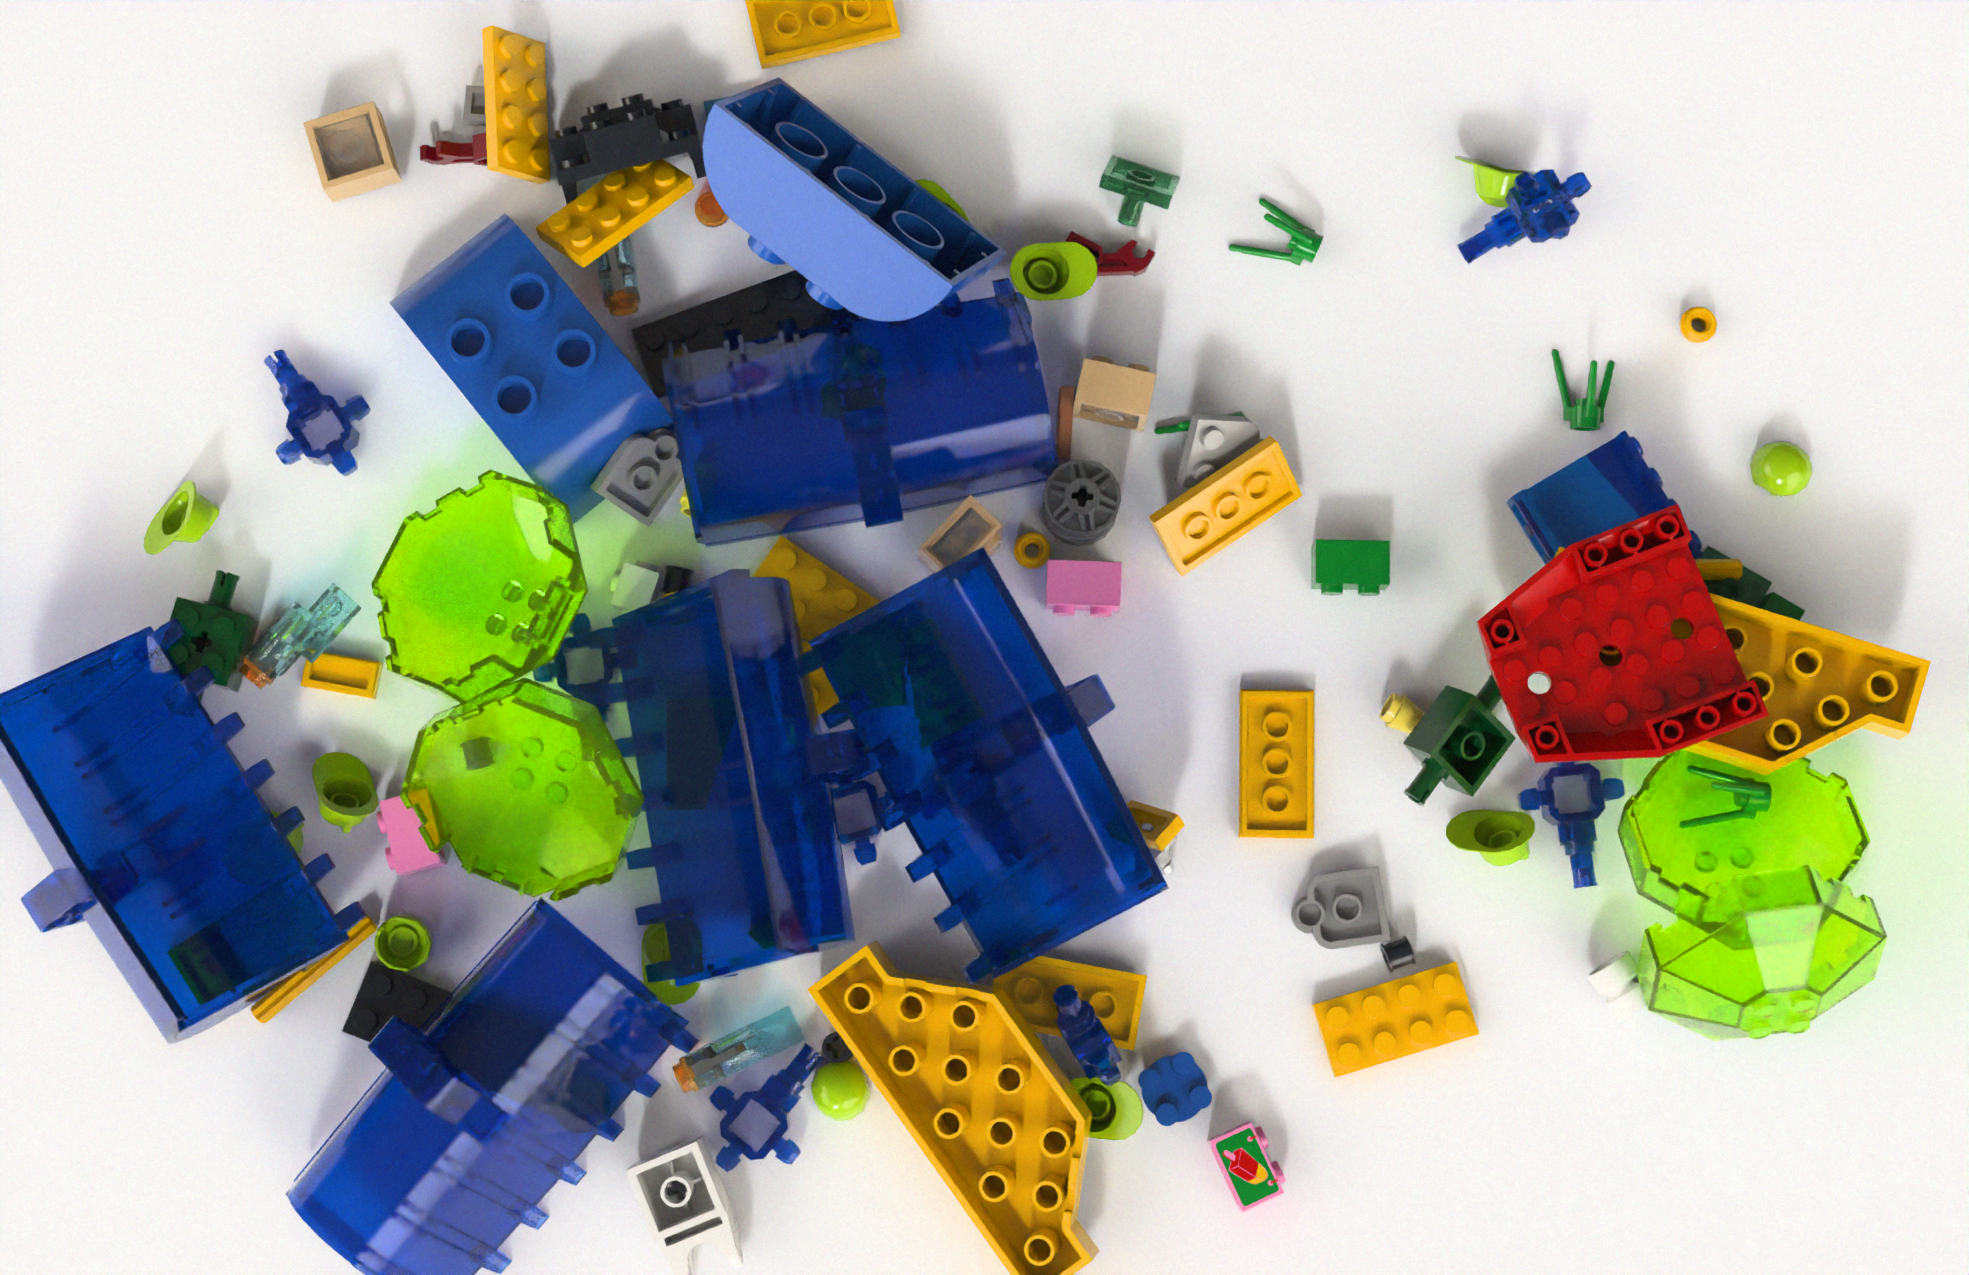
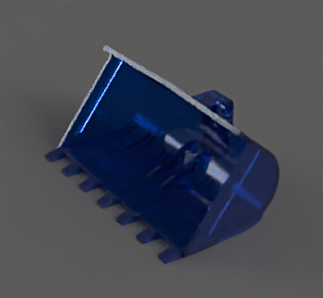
(859, 418)
(987, 763)
(731, 778)
(162, 834)
(487, 1104)

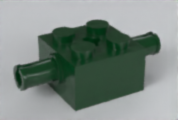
(213, 621)
(1458, 741)

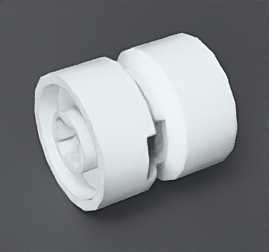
(1620, 984)

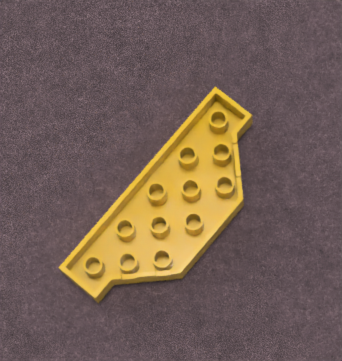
(1811, 684)
(976, 1102)

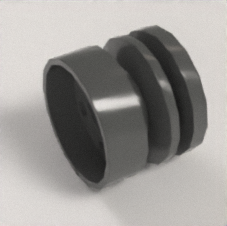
(1061, 511)

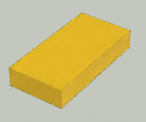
(343, 675)

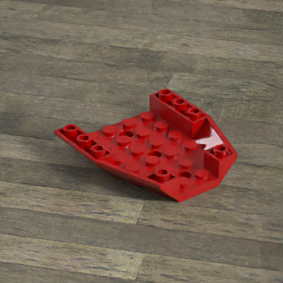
(1622, 595)

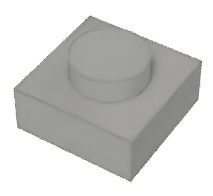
(474, 106)

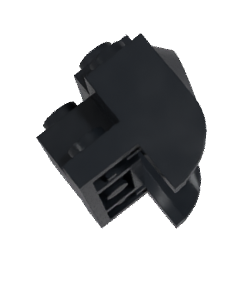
(624, 139)

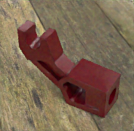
(456, 153)
(1118, 263)

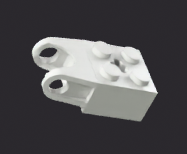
(687, 1220)

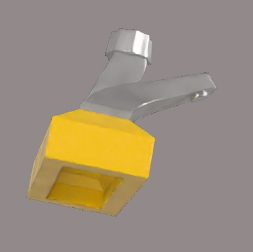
(1159, 831)

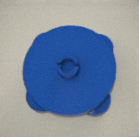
(1174, 1088)

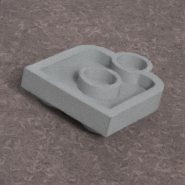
(1213, 444)
(641, 474)
(1344, 909)

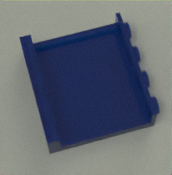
(1592, 497)

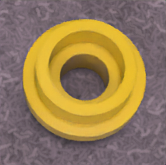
(1707, 320)
(1037, 540)

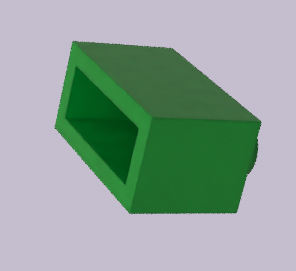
(1350, 566)

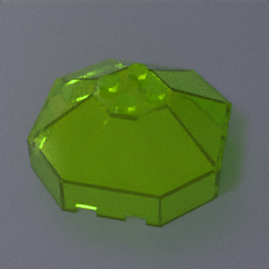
(480, 587)
(525, 790)
(1807, 823)
(1761, 954)

